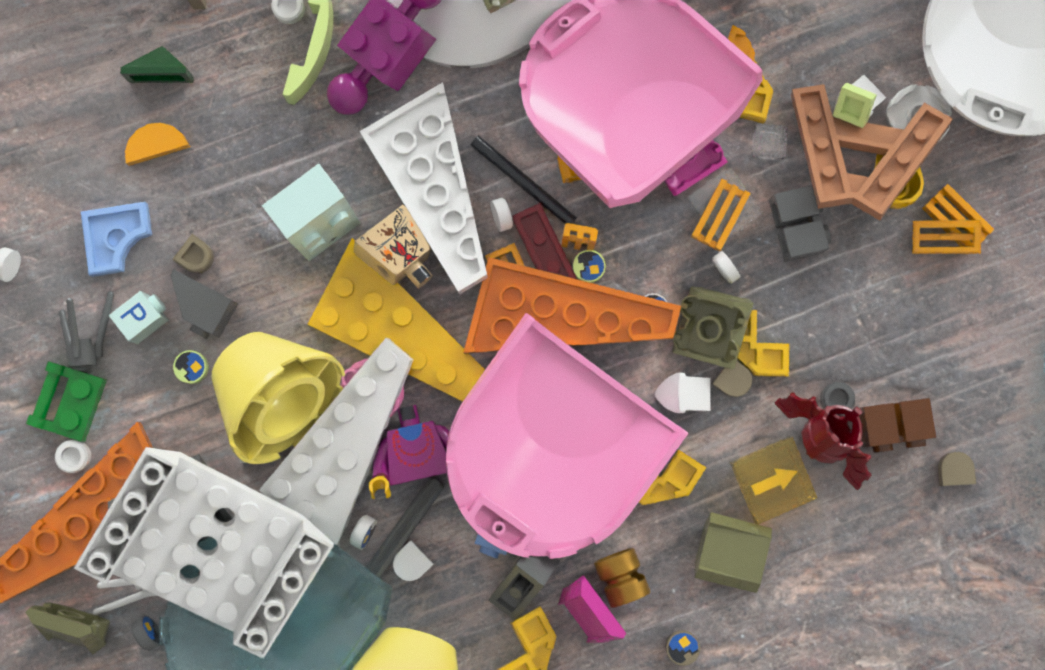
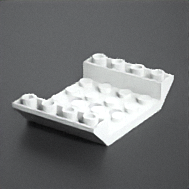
(243, 583)

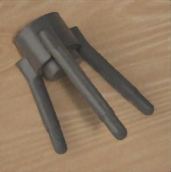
(81, 351)

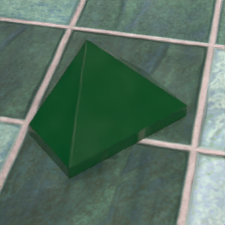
(156, 67)

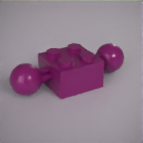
(385, 46)

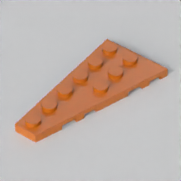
(566, 307)
(65, 531)

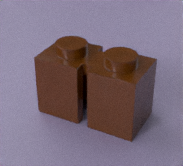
(897, 423)

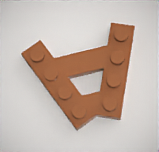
(825, 134)

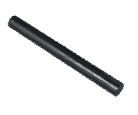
(523, 180)

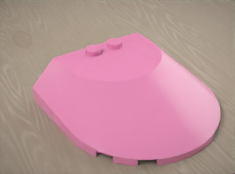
(632, 90)
(552, 448)

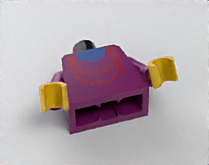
(409, 452)

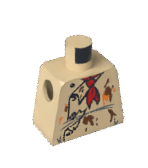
(396, 249)

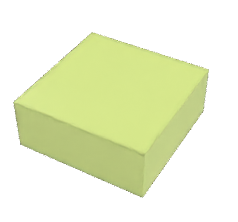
(854, 105)

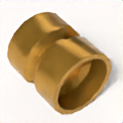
(622, 577)

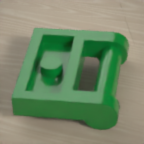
(76, 406)

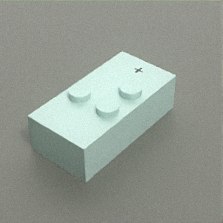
(312, 213)

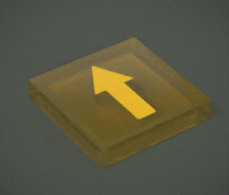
(773, 480)

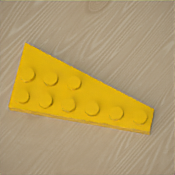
(366, 309)

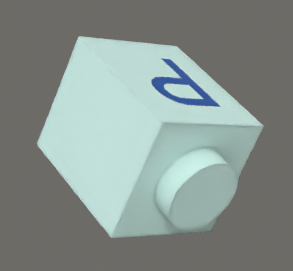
(139, 316)

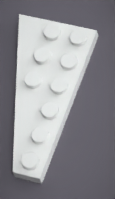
(425, 168)
(337, 452)

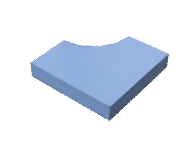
(111, 234)

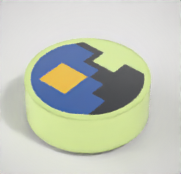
(589, 266)
(190, 367)

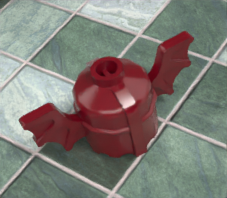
(829, 436)

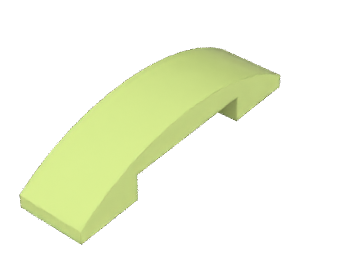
(302, 78)

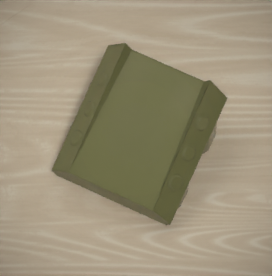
(712, 326)
(732, 552)
(69, 625)

